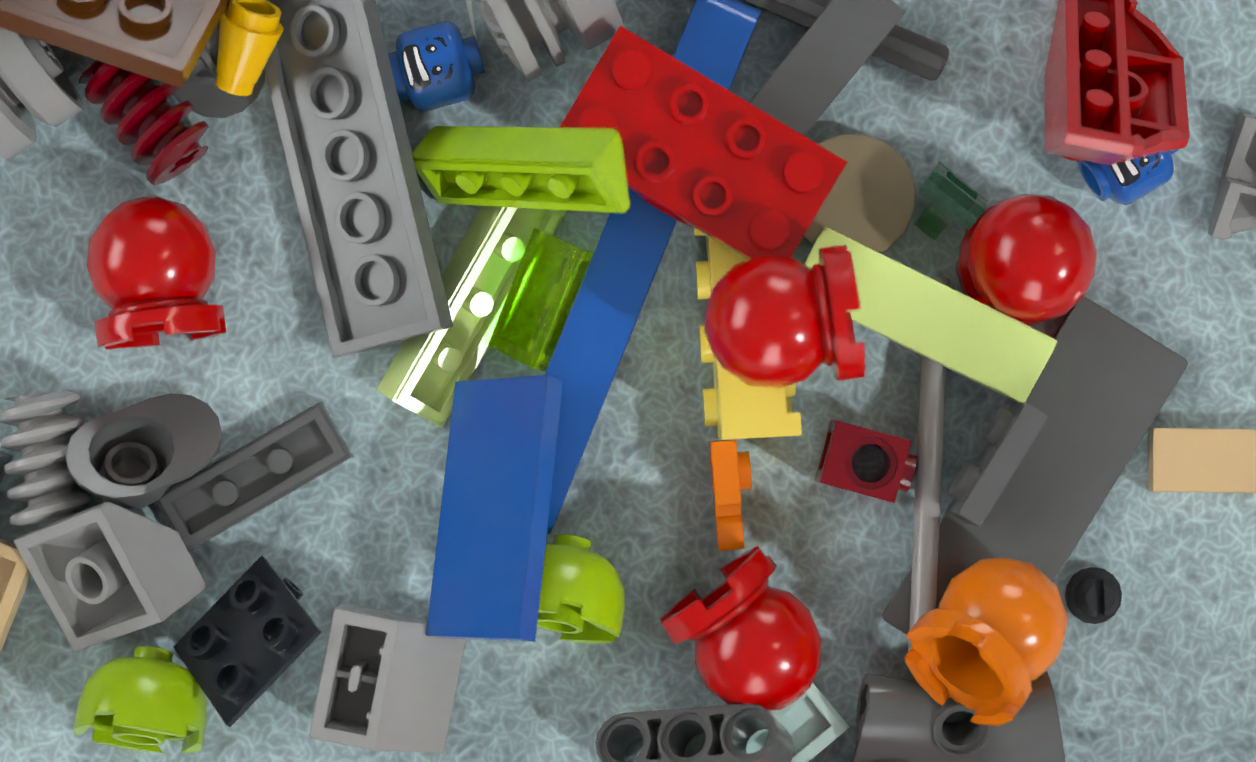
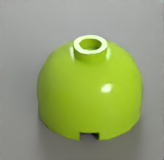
(580, 592)
(143, 703)

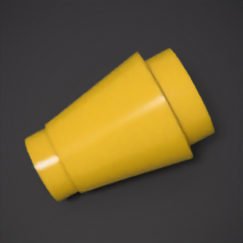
(245, 43)

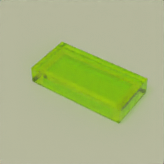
(540, 299)

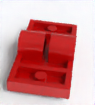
(705, 150)

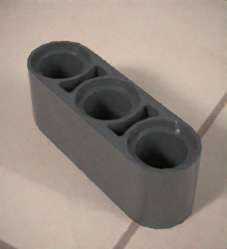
(670, 730)

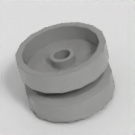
(33, 82)

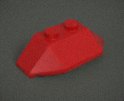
(1112, 85)

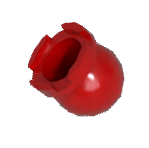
(1028, 258)
(153, 270)
(781, 320)
(749, 636)

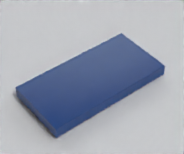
(495, 509)

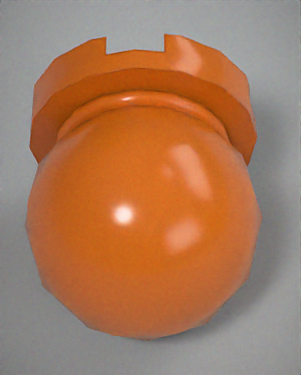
(989, 638)

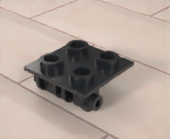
(247, 640)

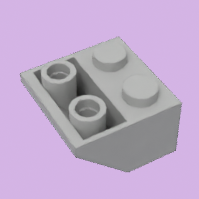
(386, 682)

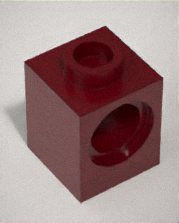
(837, 455)

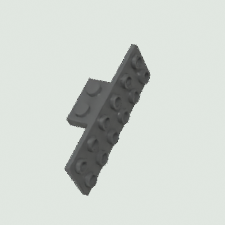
(1054, 453)

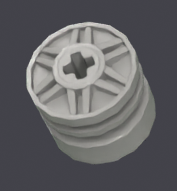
(526, 23)

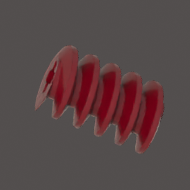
(146, 119)

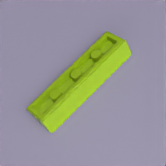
(525, 167)

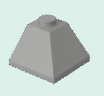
(109, 572)

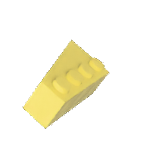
(732, 405)

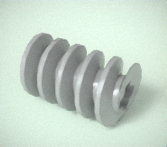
(43, 457)

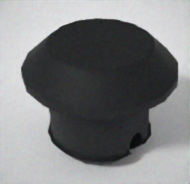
(1093, 595)

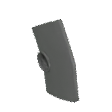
(907, 725)

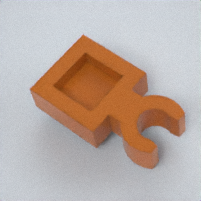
(729, 475)

